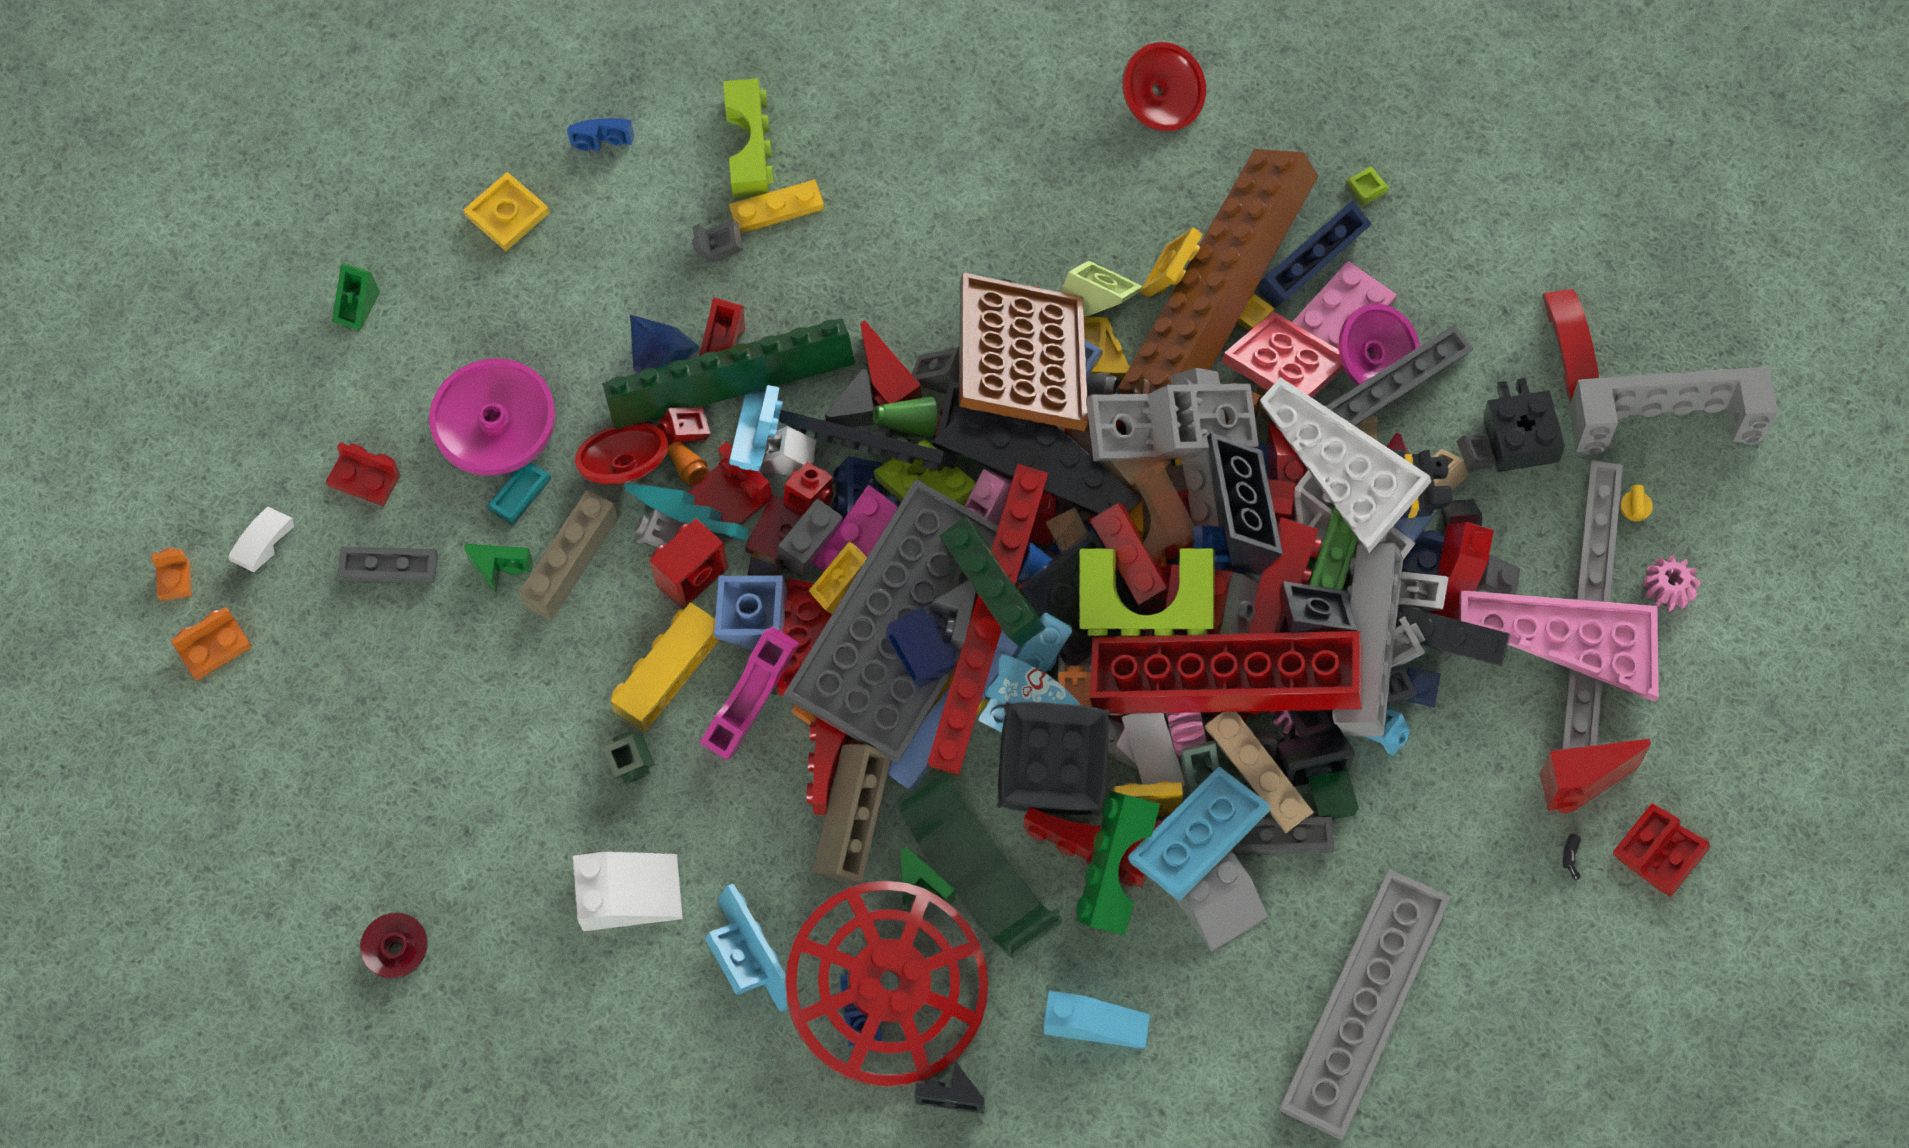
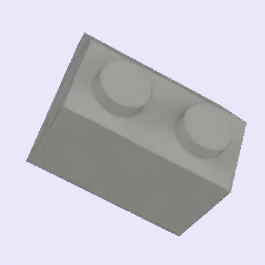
(1223, 903)

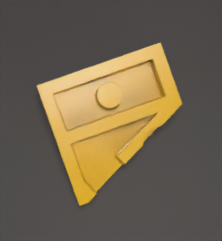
(1100, 333)

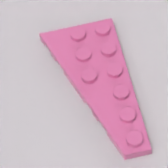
(1590, 637)

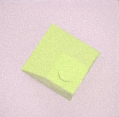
(1098, 287)

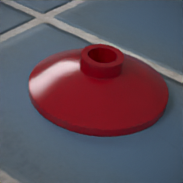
(386, 932)

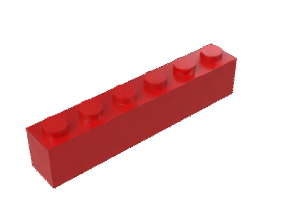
(1297, 545)

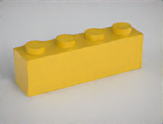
(665, 668)

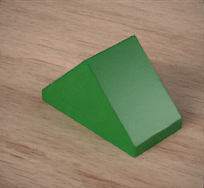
(354, 296)

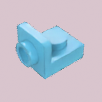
(1395, 732)

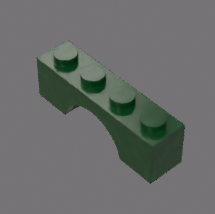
(991, 582)

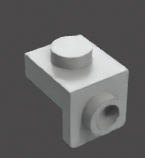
(1406, 643)

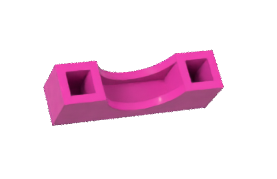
(750, 694)

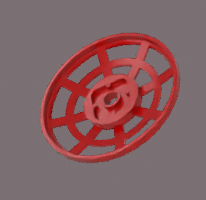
(875, 1000)

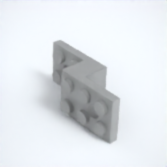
(1169, 421)

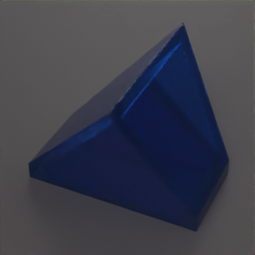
(658, 344)

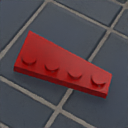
(803, 623)

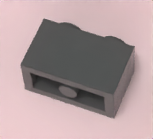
(808, 537)

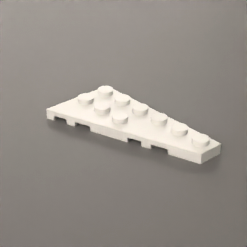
(1354, 470)

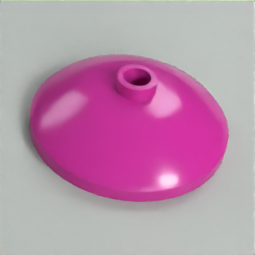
(1379, 331)

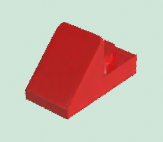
(723, 326)

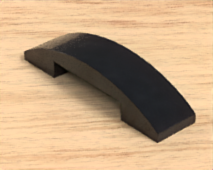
(1320, 722)

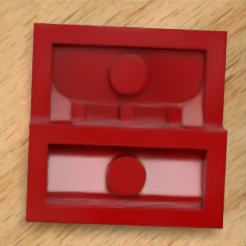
(1661, 849)

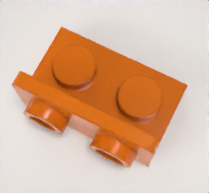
(210, 643)

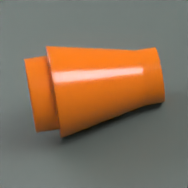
(687, 464)

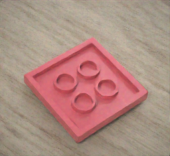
(1285, 351)

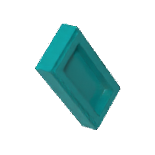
(518, 493)

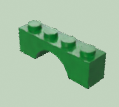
(1103, 900)

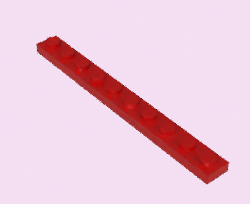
(983, 629)

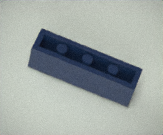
(1313, 254)

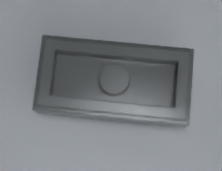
(1239, 605)

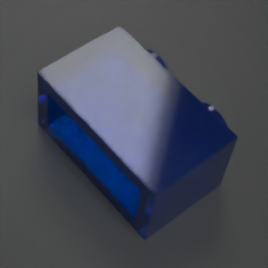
(921, 647)

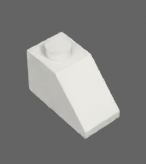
(787, 452)

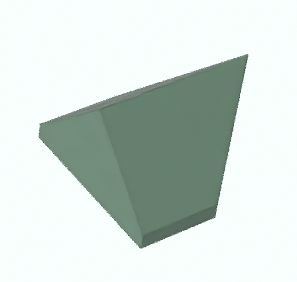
(1200, 762)

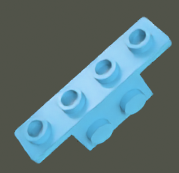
(756, 422)
(1038, 652)
(744, 951)

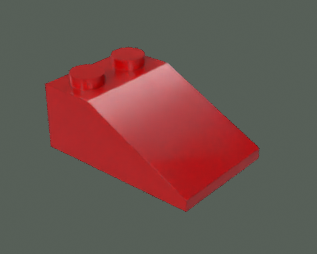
(1581, 773)

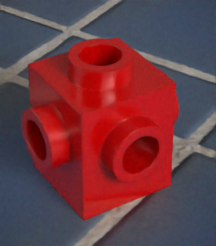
(806, 486)

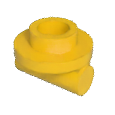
(1636, 504)

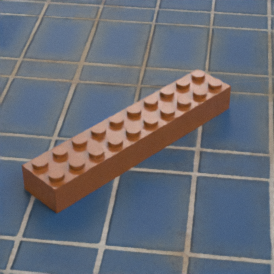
(1225, 268)

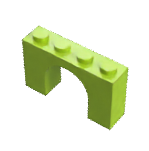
(1190, 610)

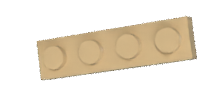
(1258, 769)

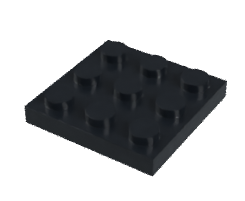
(1057, 593)

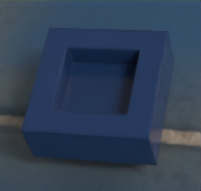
(1426, 685)

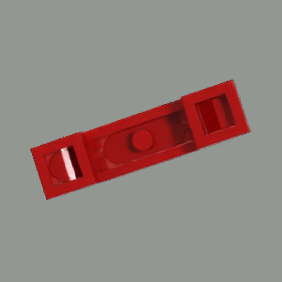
(1572, 337)

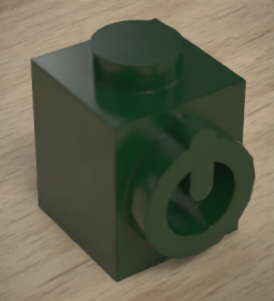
(629, 757)

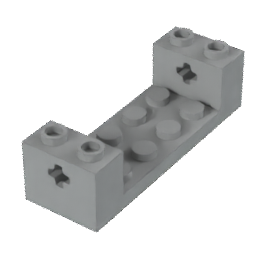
(1742, 391)

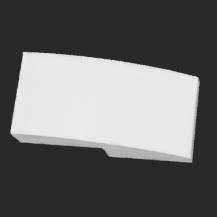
(257, 541)

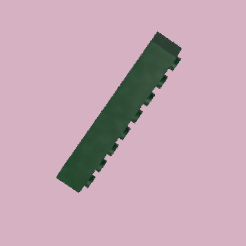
(729, 372)

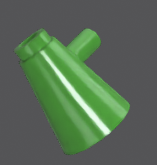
(909, 416)

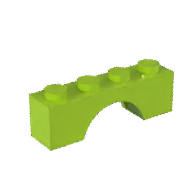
(749, 167)

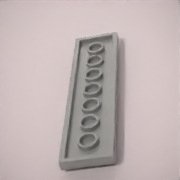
(1365, 1004)

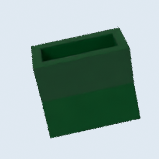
(1334, 795)

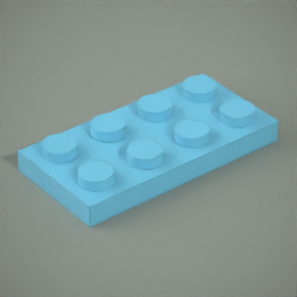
(1199, 833)

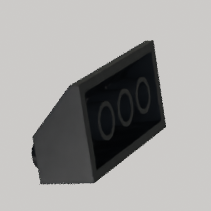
(1245, 504)

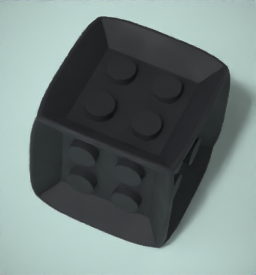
(1053, 758)

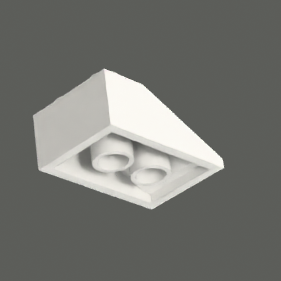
(626, 889)

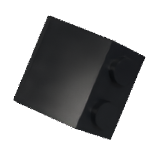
(1313, 756)

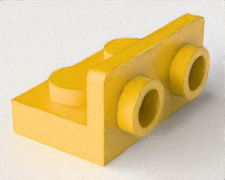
(838, 577)
(1165, 793)

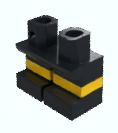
(1433, 496)

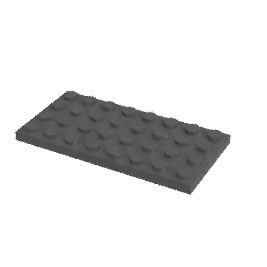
(852, 669)

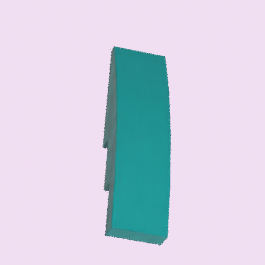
(681, 507)

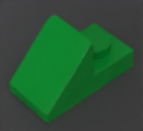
(491, 559)
(917, 873)

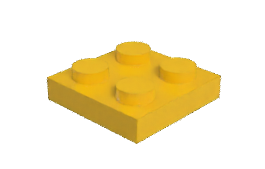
(506, 211)
(1171, 262)

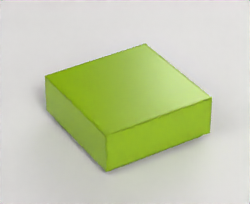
(1367, 186)

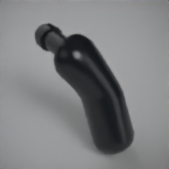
(1569, 853)

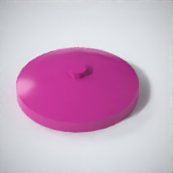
(492, 416)

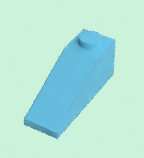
(1094, 1020)

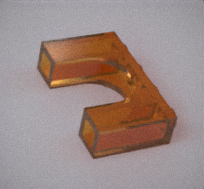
(1168, 516)

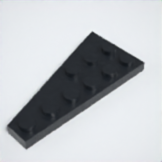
(1006, 440)

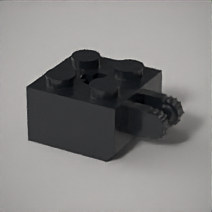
(1523, 428)

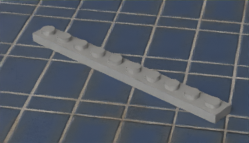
(1593, 584)

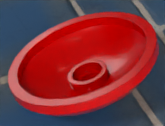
(1178, 82)
(621, 454)

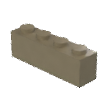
(568, 555)
(851, 814)

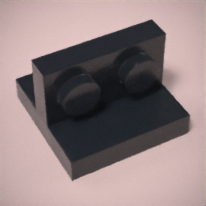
(1314, 609)

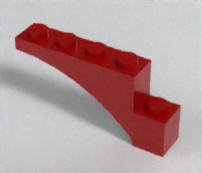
(823, 763)
(1079, 839)

